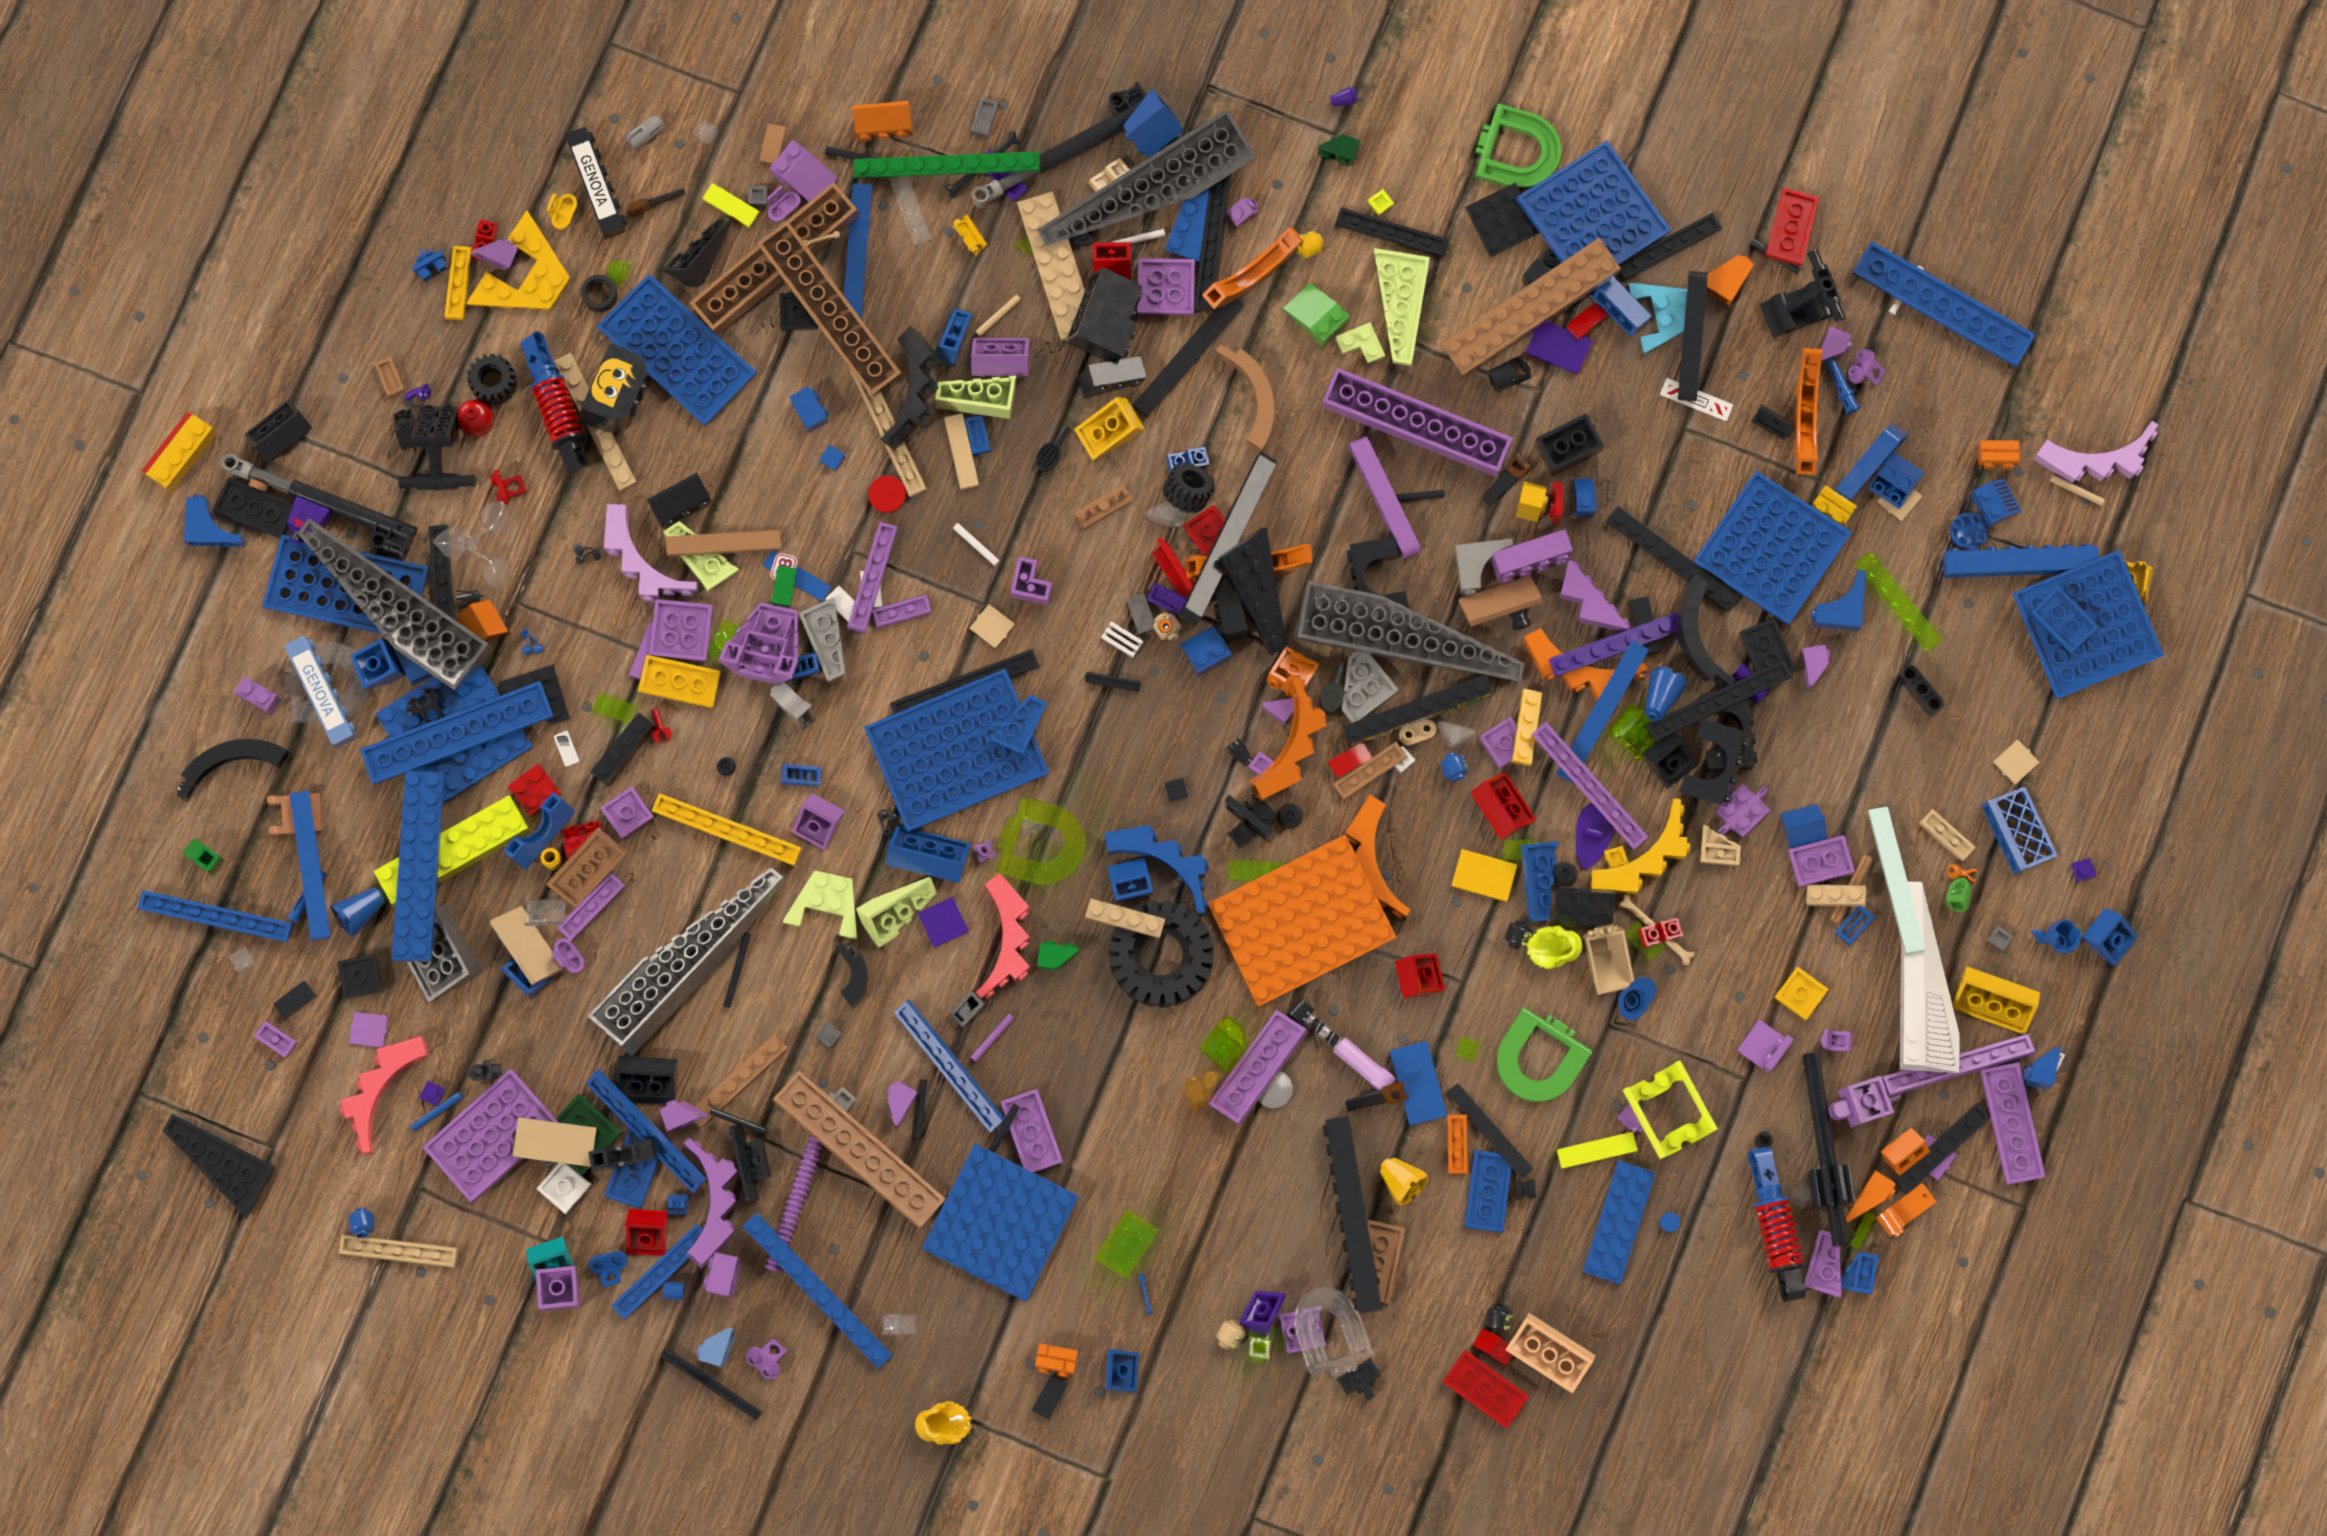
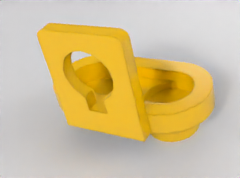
(562, 210)

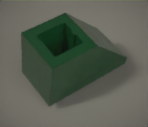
(1341, 149)

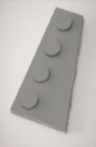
(824, 633)

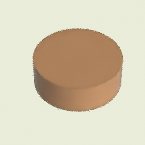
(258, 485)

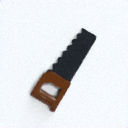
(644, 205)
(1506, 478)
(1379, 1097)

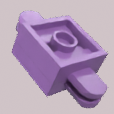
(1863, 1102)

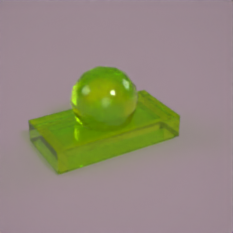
(724, 633)

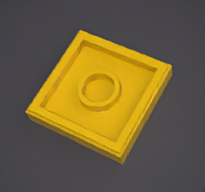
(1801, 993)

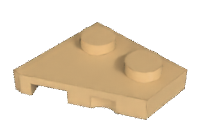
(1718, 849)

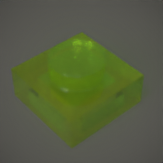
(617, 271)

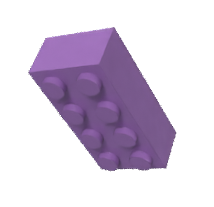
(1531, 556)

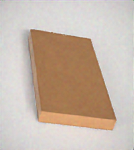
(1500, 600)
(586, 868)
(1386, 1248)

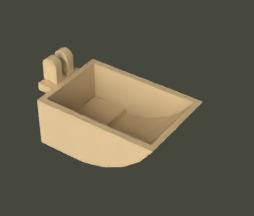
(1608, 958)

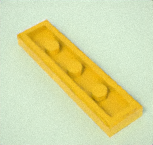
(458, 283)

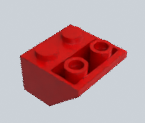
(1113, 257)
(576, 835)

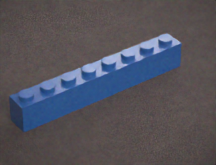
(2016, 561)

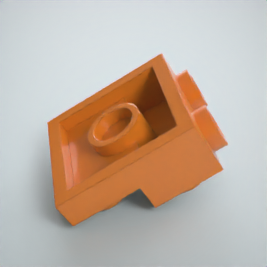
(1291, 664)

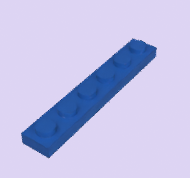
(656, 1275)

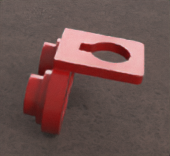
(502, 493)

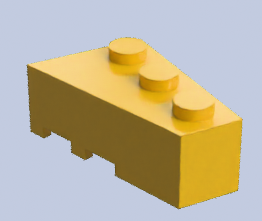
(1532, 502)

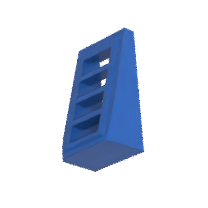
(808, 672)
(800, 782)

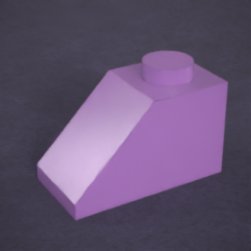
(497, 253)
(1835, 344)
(1814, 663)
(900, 1101)
(680, 1114)

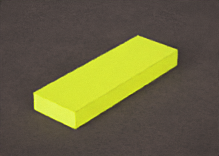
(731, 205)

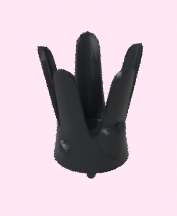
(473, 596)

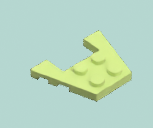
(826, 894)

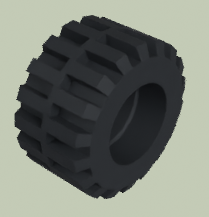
(487, 365)
(1188, 488)

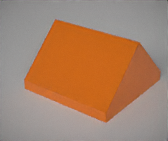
(483, 621)

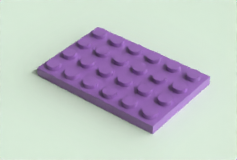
(480, 1141)

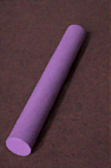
(992, 1037)

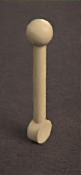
(836, 234)

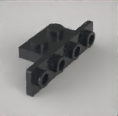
(751, 1162)

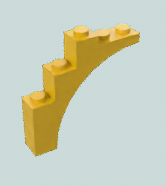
(1651, 864)

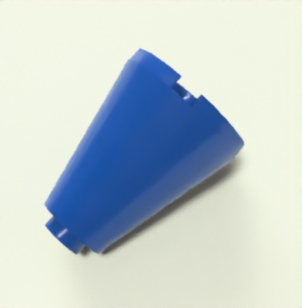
(1663, 692)
(358, 910)

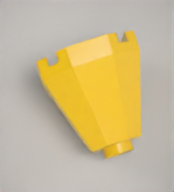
(1403, 1180)

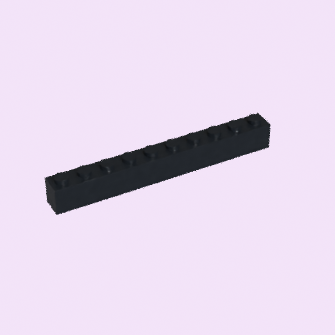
(1353, 1214)

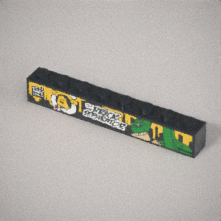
(1417, 710)

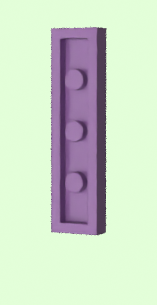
(591, 907)

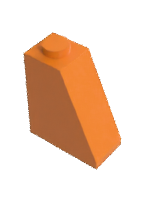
(1728, 279)

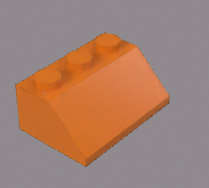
(882, 120)

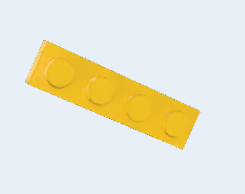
(1526, 725)

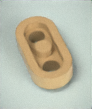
(1418, 733)

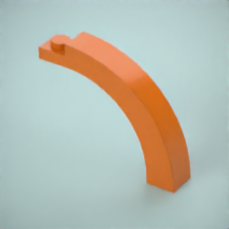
(1240, 283)

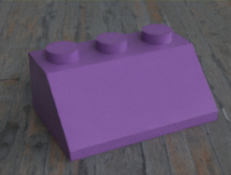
(1000, 357)

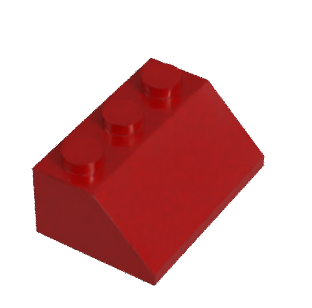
(1503, 805)

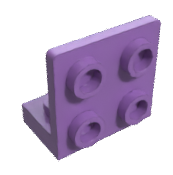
(1764, 1046)

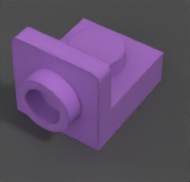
(1630, 1120)

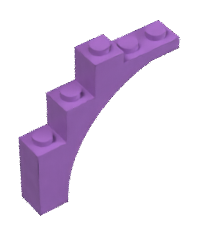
(716, 1231)

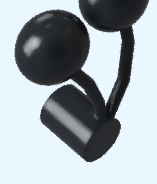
(580, 558)
(882, 814)

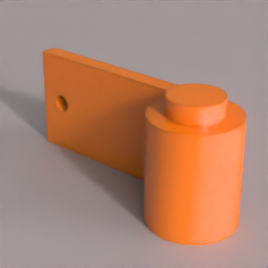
(1905, 1210)

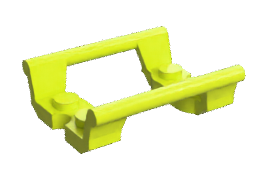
(1661, 1083)

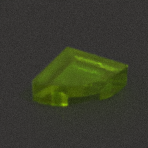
(1027, 248)

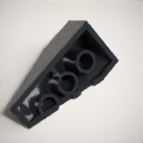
(696, 262)

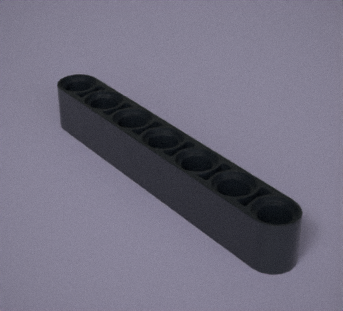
(1692, 336)

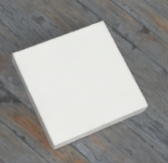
(564, 1187)

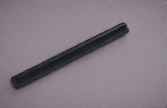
(711, 1384)

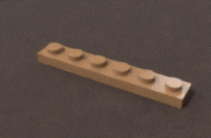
(741, 1077)

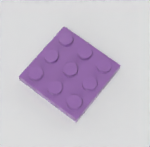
(1166, 286)
(681, 630)

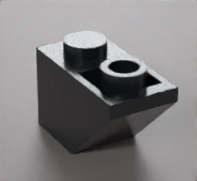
(404, 425)

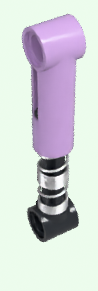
(1344, 1048)

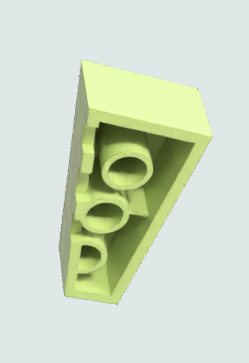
(982, 397)

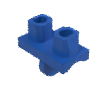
(428, 261)

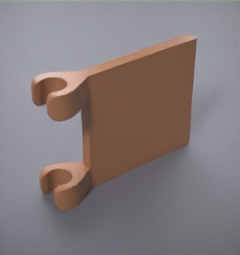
(287, 817)

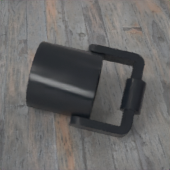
(1504, 376)

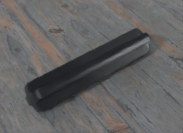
(1111, 681)

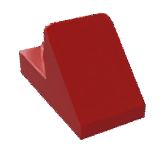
(1493, 1346)

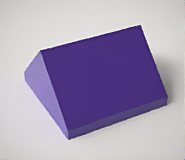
(1262, 1311)

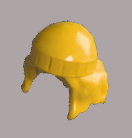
(943, 1423)

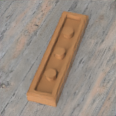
(1370, 771)

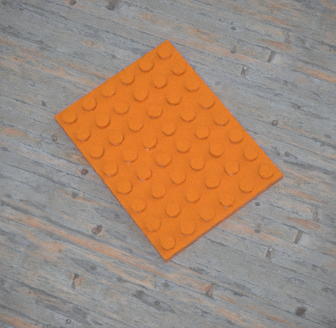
(1302, 920)

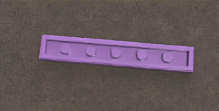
(872, 577)

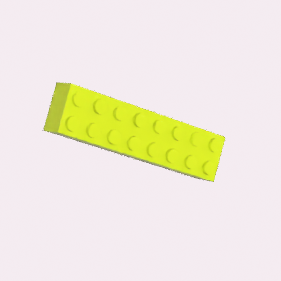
(466, 843)

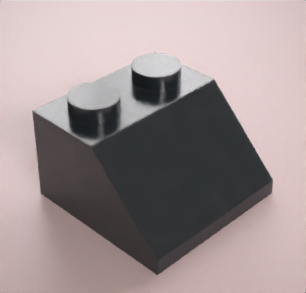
(1669, 759)

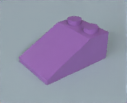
(801, 172)

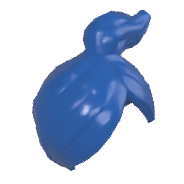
(2061, 935)

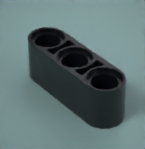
(1922, 699)

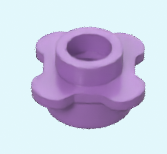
(984, 856)

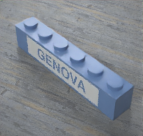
(320, 691)

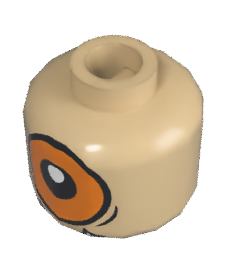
(1167, 626)

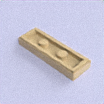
(1947, 835)

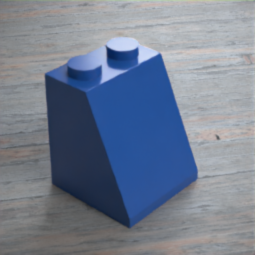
(1152, 125)

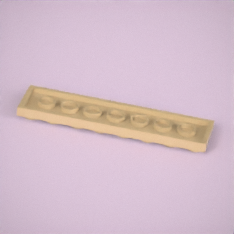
(1053, 261)

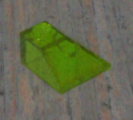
(1225, 1043)

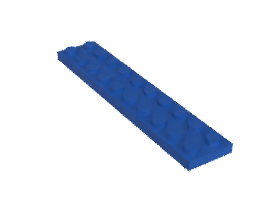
(1943, 304)
(456, 733)
(418, 866)

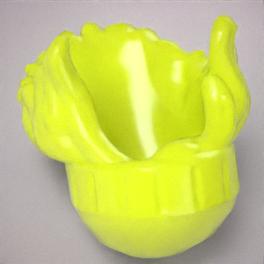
(1554, 947)

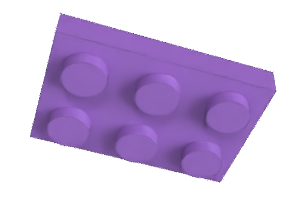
(1821, 861)

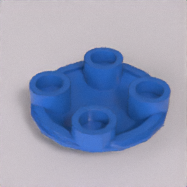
(1968, 531)

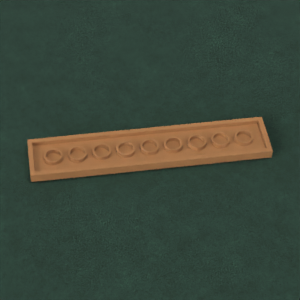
(859, 1149)

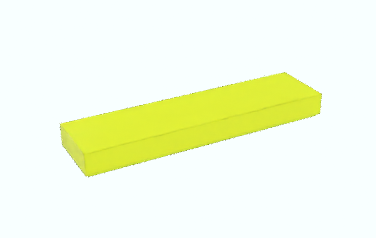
(1597, 1150)

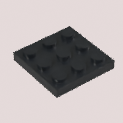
(1501, 220)

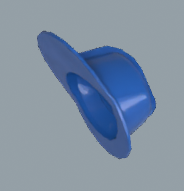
(1636, 998)

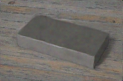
(984, 117)
(1141, 613)

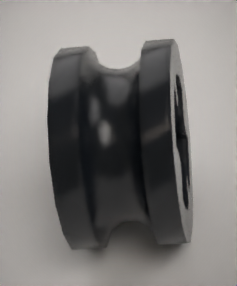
(1764, 1135)

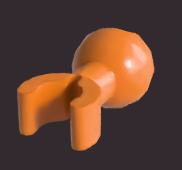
(1957, 872)

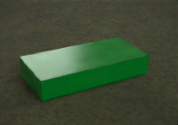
(784, 586)

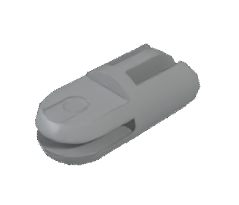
(644, 132)

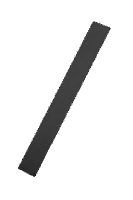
(1489, 1130)

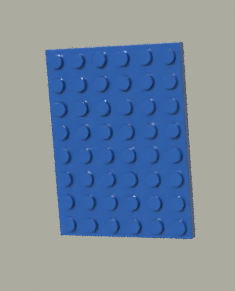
(942, 755)

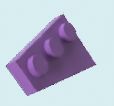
(1824, 1267)

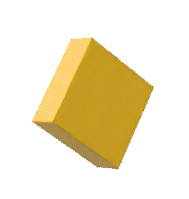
(1616, 857)

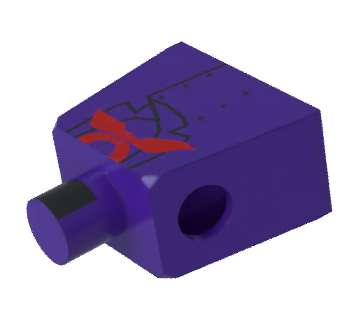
(301, 512)

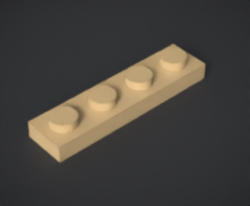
(1125, 918)

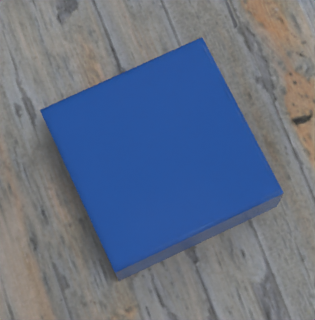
(832, 457)

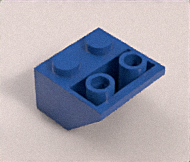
(1896, 480)
(1130, 880)

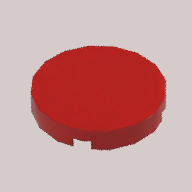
(887, 494)

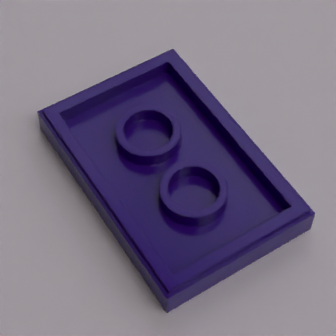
(1558, 347)

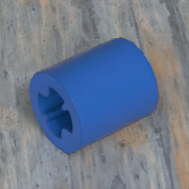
(674, 1291)

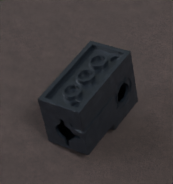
(1105, 316)

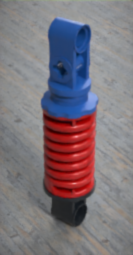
(555, 404)
(1775, 1226)

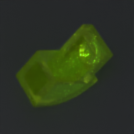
(1257, 1348)

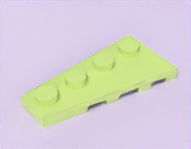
(708, 568)

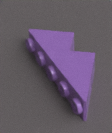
(1594, 607)

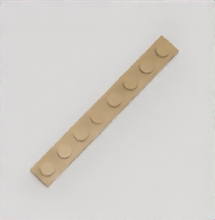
(604, 440)

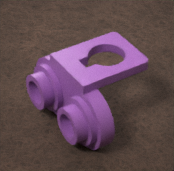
(783, 204)
(1863, 368)
(568, 956)
(764, 1360)

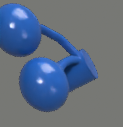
(527, 649)

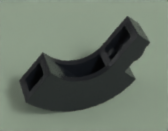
(859, 981)
(622, 1156)

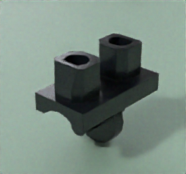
(485, 1072)

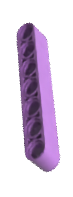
(1384, 497)

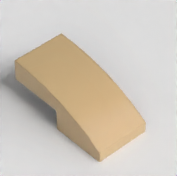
(1109, 174)

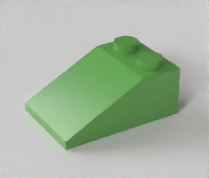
(1317, 314)

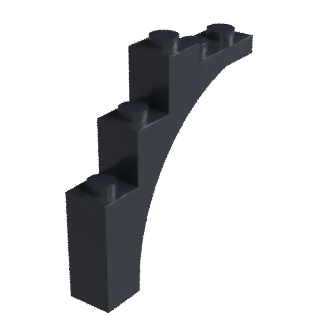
(921, 387)

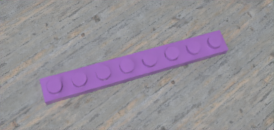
(1589, 785)
(1968, 1062)

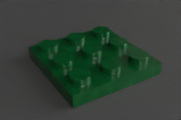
(583, 1113)

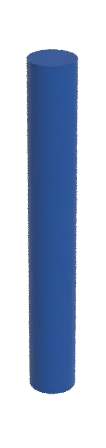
(436, 1111)

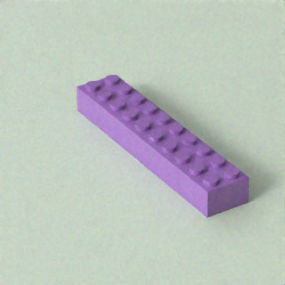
(1417, 422)

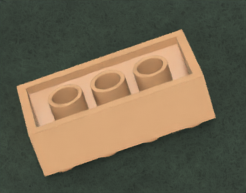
(1550, 1352)

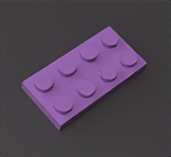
(1032, 1132)

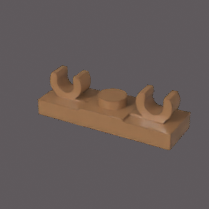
(1104, 506)

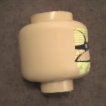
(1230, 1334)

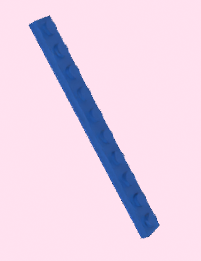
(817, 1290)

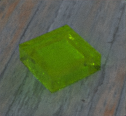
(1467, 1049)

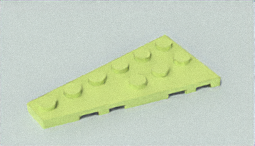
(1402, 291)

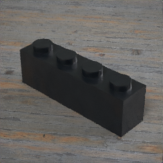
(623, 749)

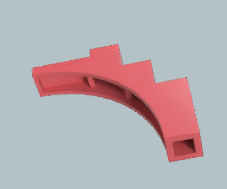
(1010, 963)
(362, 1107)

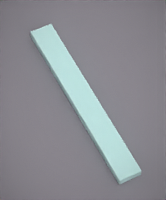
(1896, 880)

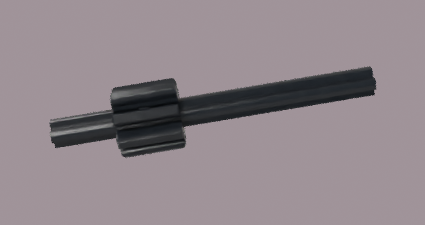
(1832, 1182)

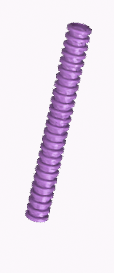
(797, 1196)

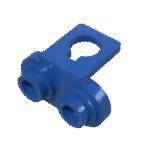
(608, 1264)

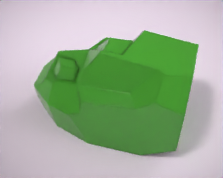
(1959, 895)

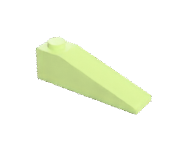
(890, 911)

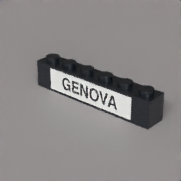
(595, 183)

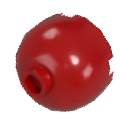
(474, 418)

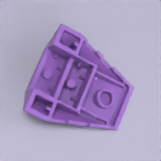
(764, 645)

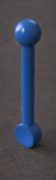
(1142, 1278)

